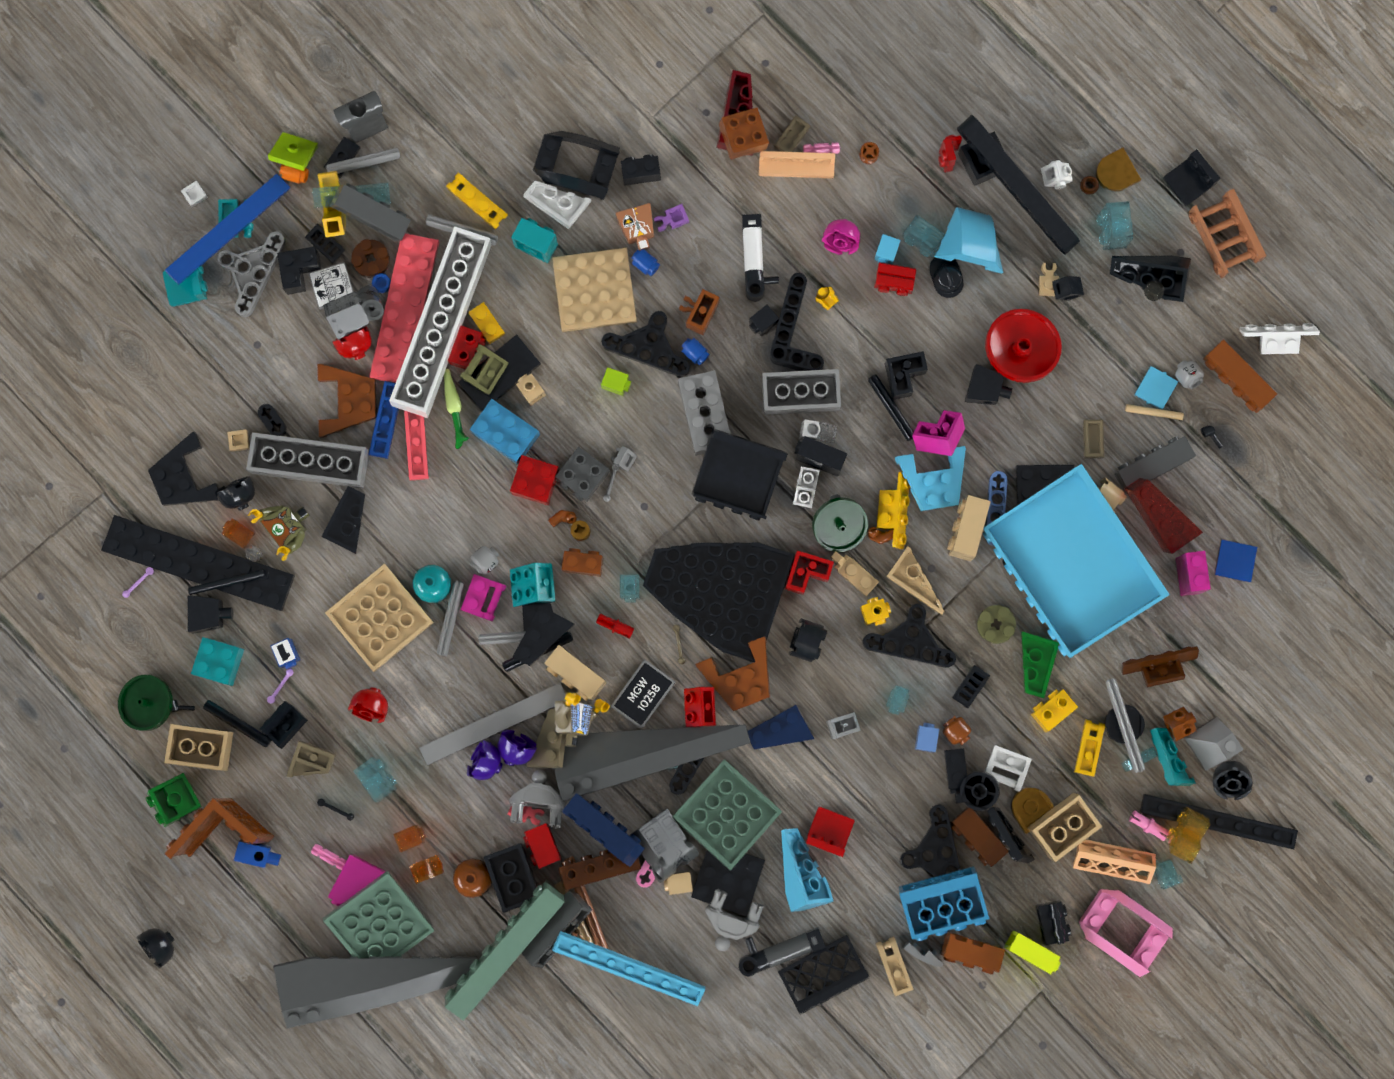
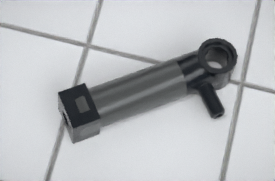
(781, 952)

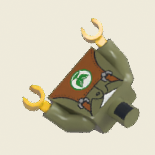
(283, 526)

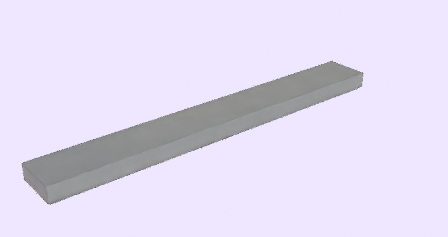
(492, 724)

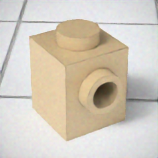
(530, 389)

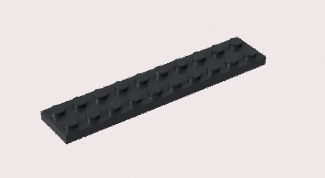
(195, 562)

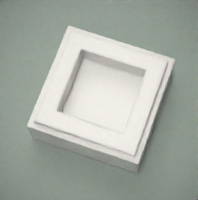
(194, 194)

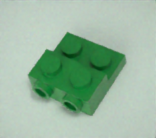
(172, 800)

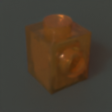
(409, 838)

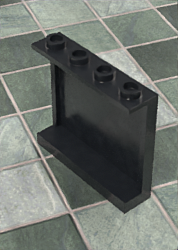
(738, 474)

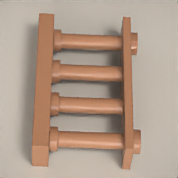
(1238, 218)

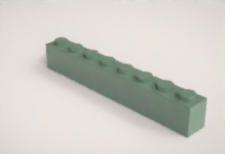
(504, 950)

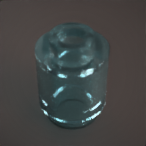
(897, 700)

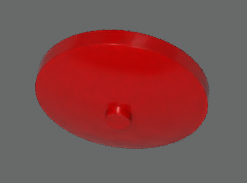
(1023, 345)

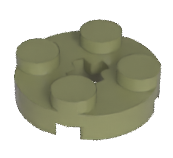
(1002, 615)

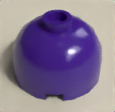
(515, 749)
(485, 761)

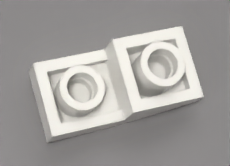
(806, 486)

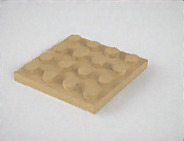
(594, 289)
(379, 617)

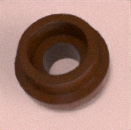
(1093, 181)

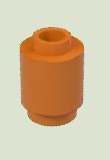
(293, 174)

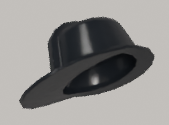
(946, 277)

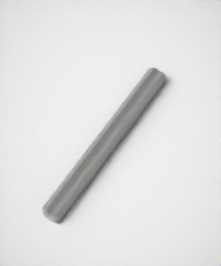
(1125, 725)

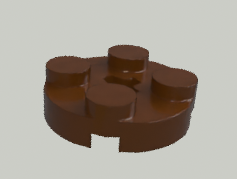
(368, 247)

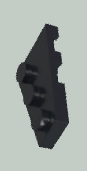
(346, 520)
(541, 635)
(1015, 844)

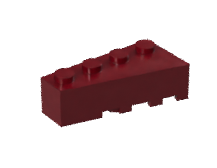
(737, 99)

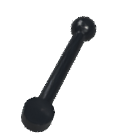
(321, 802)

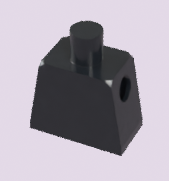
(986, 387)
(206, 614)

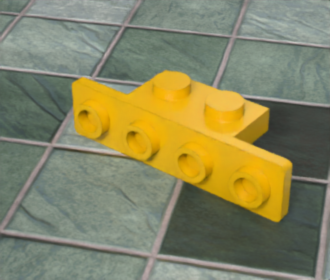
(893, 511)

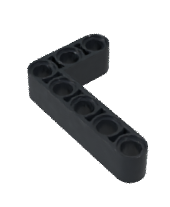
(788, 328)

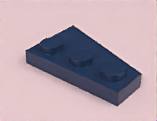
(780, 730)

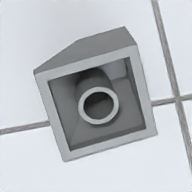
(1213, 743)

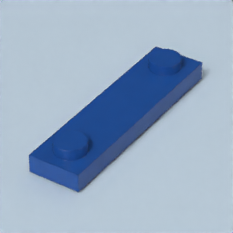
(384, 424)

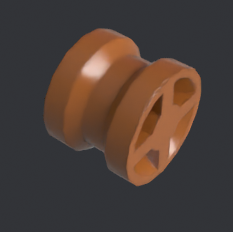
(869, 148)

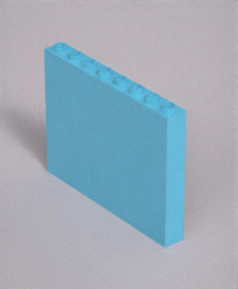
(1075, 561)

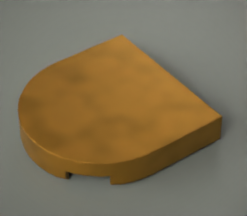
(1117, 171)
(1029, 806)

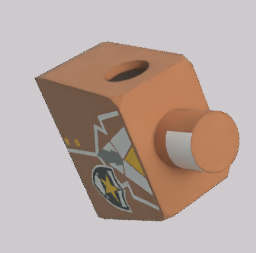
(637, 225)

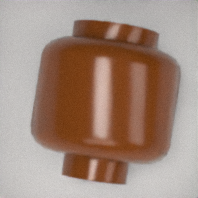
(957, 730)

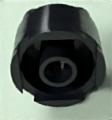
(807, 640)

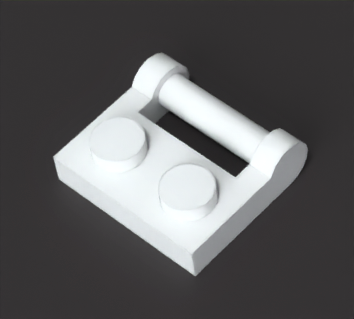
(1010, 762)

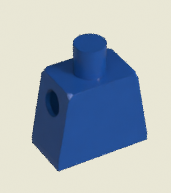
(247, 854)

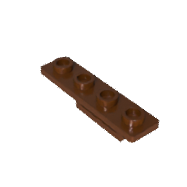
(1162, 667)

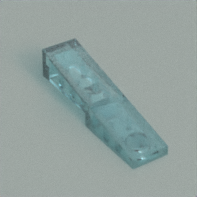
(323, 196)

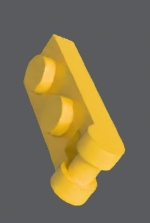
(1089, 748)

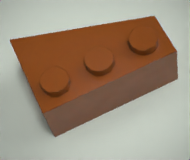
(972, 953)

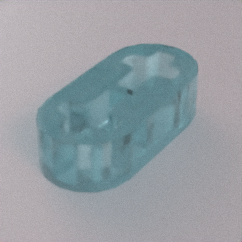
(1146, 755)

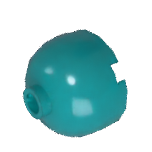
(432, 583)

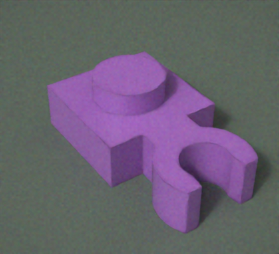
(674, 217)

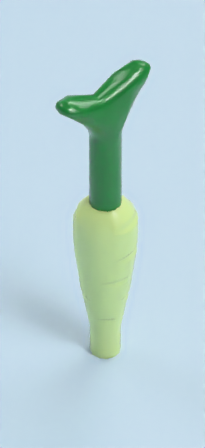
(454, 407)

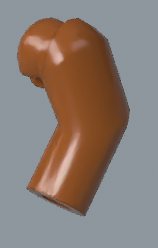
(563, 516)
(878, 536)

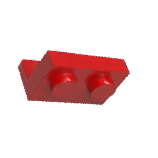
(947, 155)

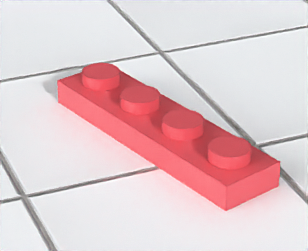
(416, 446)

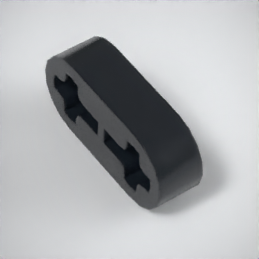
(275, 418)

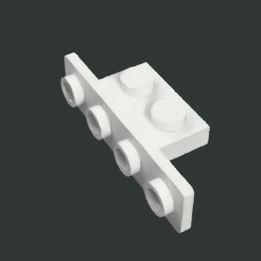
(1279, 338)

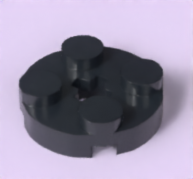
(1113, 729)

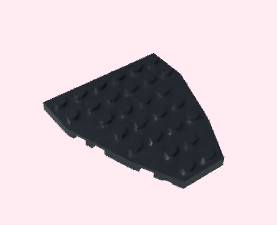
(721, 590)

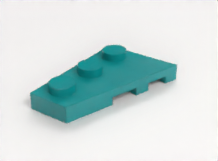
(1173, 767)

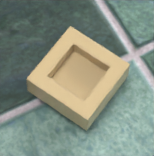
(238, 440)

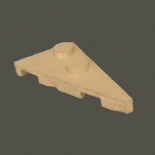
(910, 577)

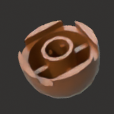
(472, 878)

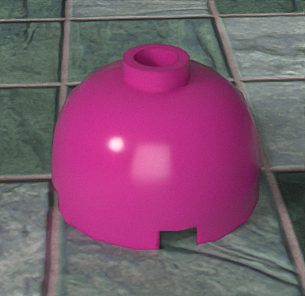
(841, 236)

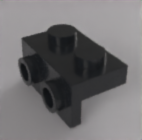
(283, 724)

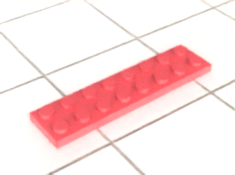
(404, 304)

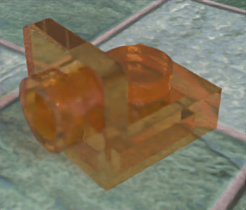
(237, 532)
(426, 869)

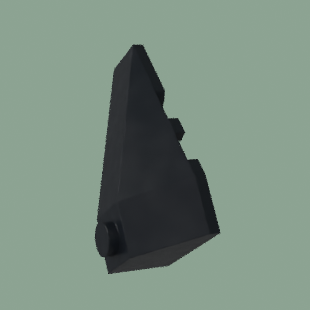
(1168, 270)

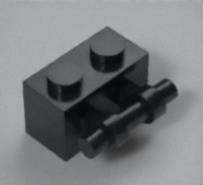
(1053, 923)

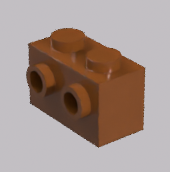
(582, 563)

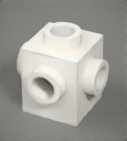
(1056, 174)

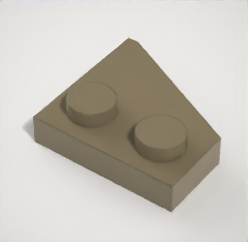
(310, 760)

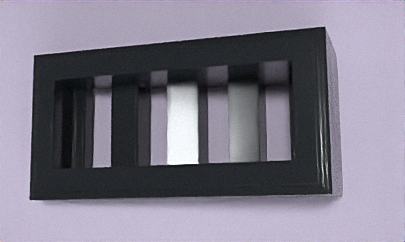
(313, 232)
(981, 673)

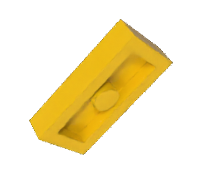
(486, 323)

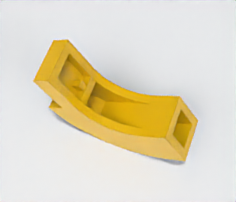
(333, 220)

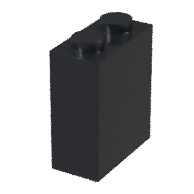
(820, 456)

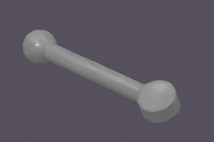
(606, 498)

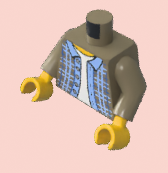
(575, 717)

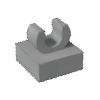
(624, 458)

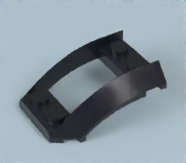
(602, 169)

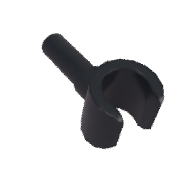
(1210, 431)
(175, 707)

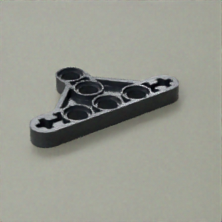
(639, 341)
(921, 642)
(935, 844)

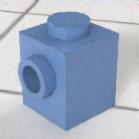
(927, 737)

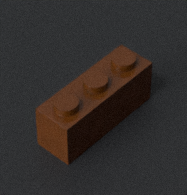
(979, 837)

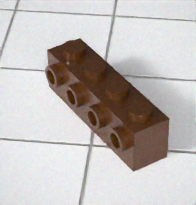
(593, 869)

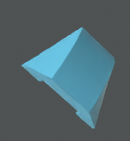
(971, 239)

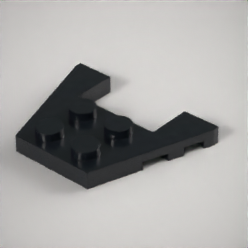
(174, 480)

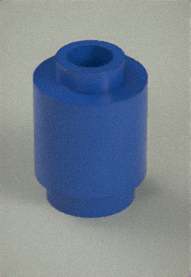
(645, 262)
(695, 351)

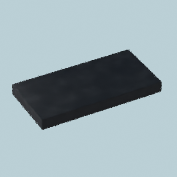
(520, 362)

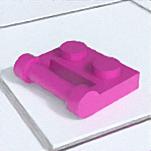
(477, 596)

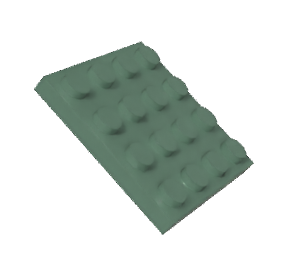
(727, 814)
(379, 920)

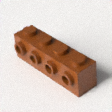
(1239, 376)

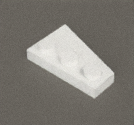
(556, 203)

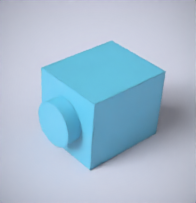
(887, 249)

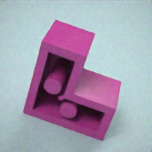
(940, 437)

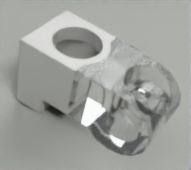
(818, 431)

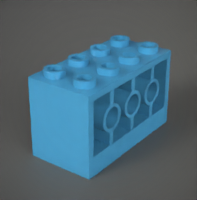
(942, 890)

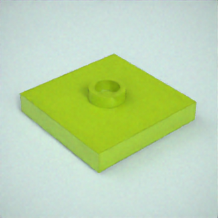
(293, 151)

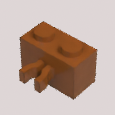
(701, 312)

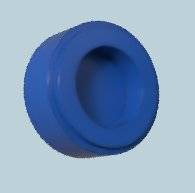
(381, 282)

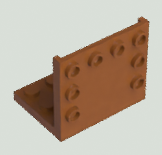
(209, 818)

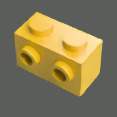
(1053, 710)

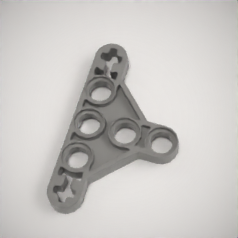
(256, 262)

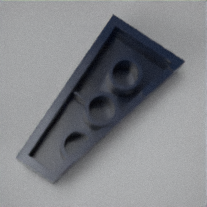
(603, 829)

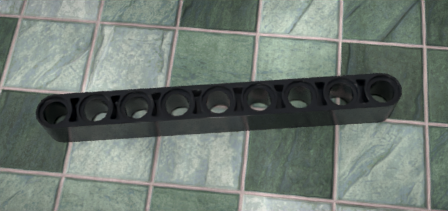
(1018, 184)

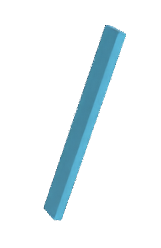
(628, 968)

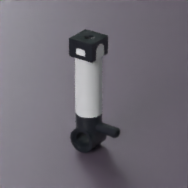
(754, 257)

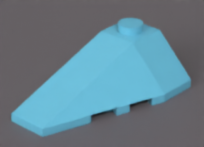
(803, 882)

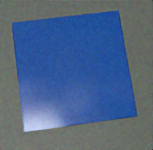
(1236, 561)

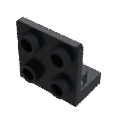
(1191, 178)

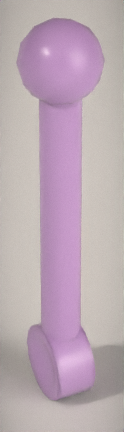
(149, 571)
(271, 699)

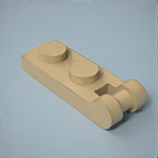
(894, 967)

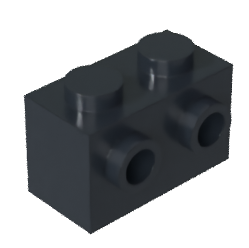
(640, 170)

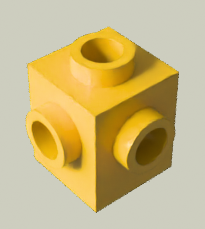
(871, 617)

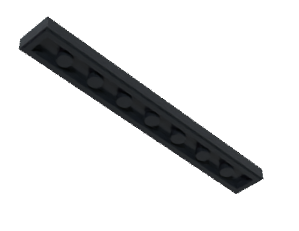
(1222, 822)

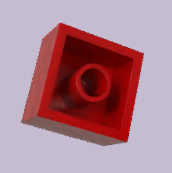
(534, 480)

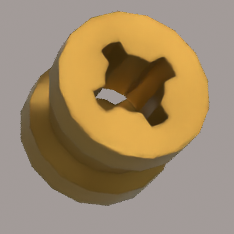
(581, 534)

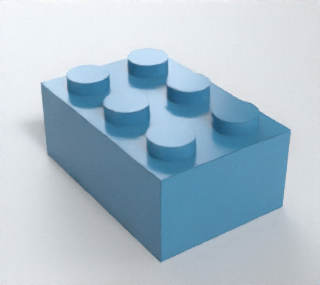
(504, 431)

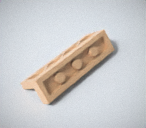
(796, 164)
(1116, 858)

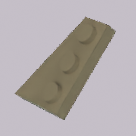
(549, 745)

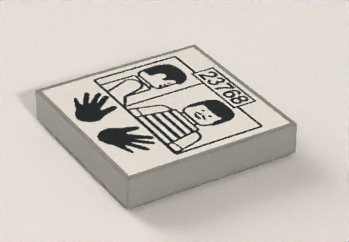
(330, 283)

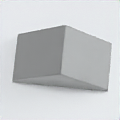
(843, 725)

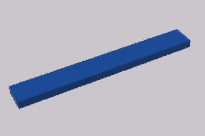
(227, 229)

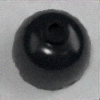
(237, 493)
(1232, 780)
(980, 790)
(157, 945)

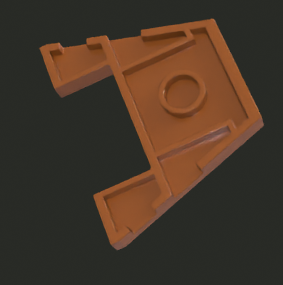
(355, 399)
(744, 684)

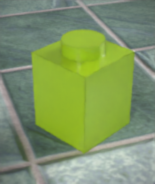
(615, 381)

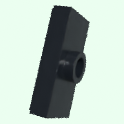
(344, 151)

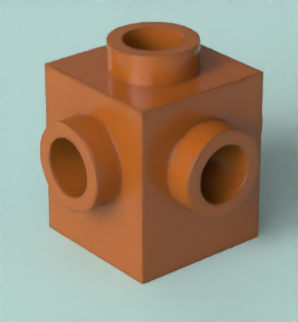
(1180, 723)

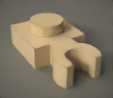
(1045, 281)

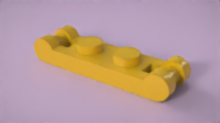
(476, 201)

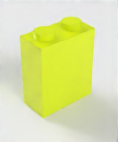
(1032, 952)

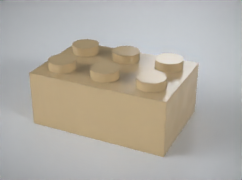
(968, 527)
(574, 673)
(198, 747)
(1064, 827)

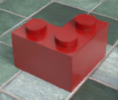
(807, 566)

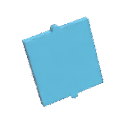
(1156, 388)

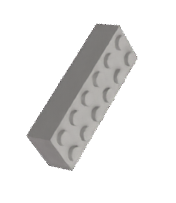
(307, 460)

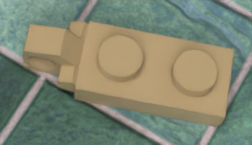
(854, 573)

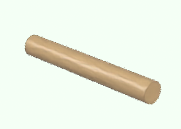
(1154, 412)

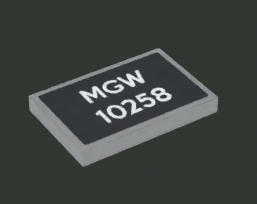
(643, 694)

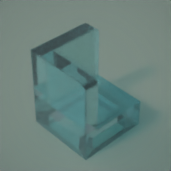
(1167, 875)

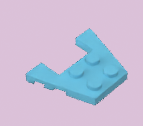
(938, 487)

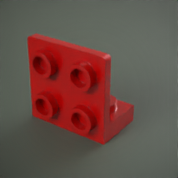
(830, 831)

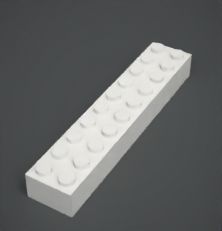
(440, 322)

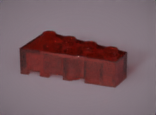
(1166, 522)

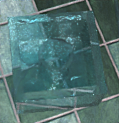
(1115, 225)

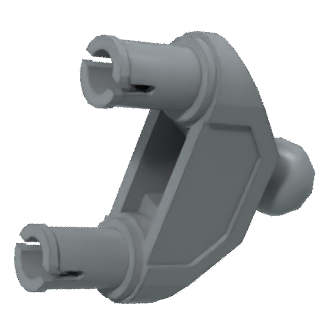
(537, 796)
(729, 924)

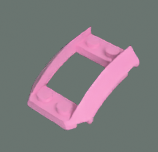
(1147, 947)

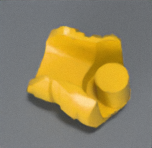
(826, 297)

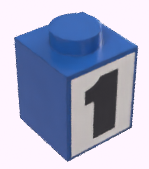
(285, 653)

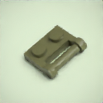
(488, 374)

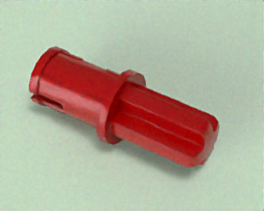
(615, 626)

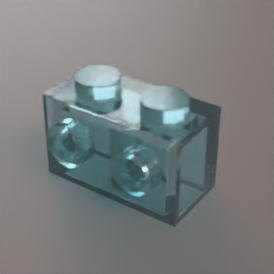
(375, 779)

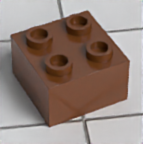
(743, 133)

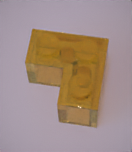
(1186, 837)

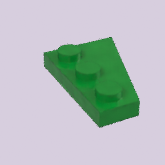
(1038, 662)

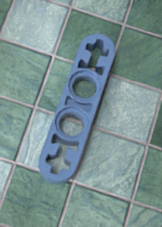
(996, 508)

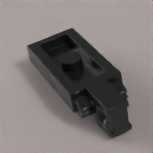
(955, 771)

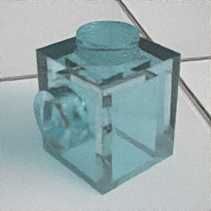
(629, 588)

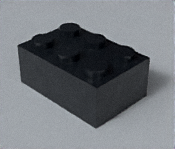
(511, 876)

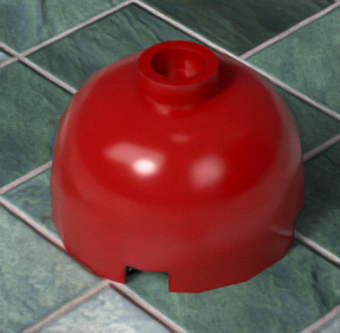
(354, 344)
(369, 704)

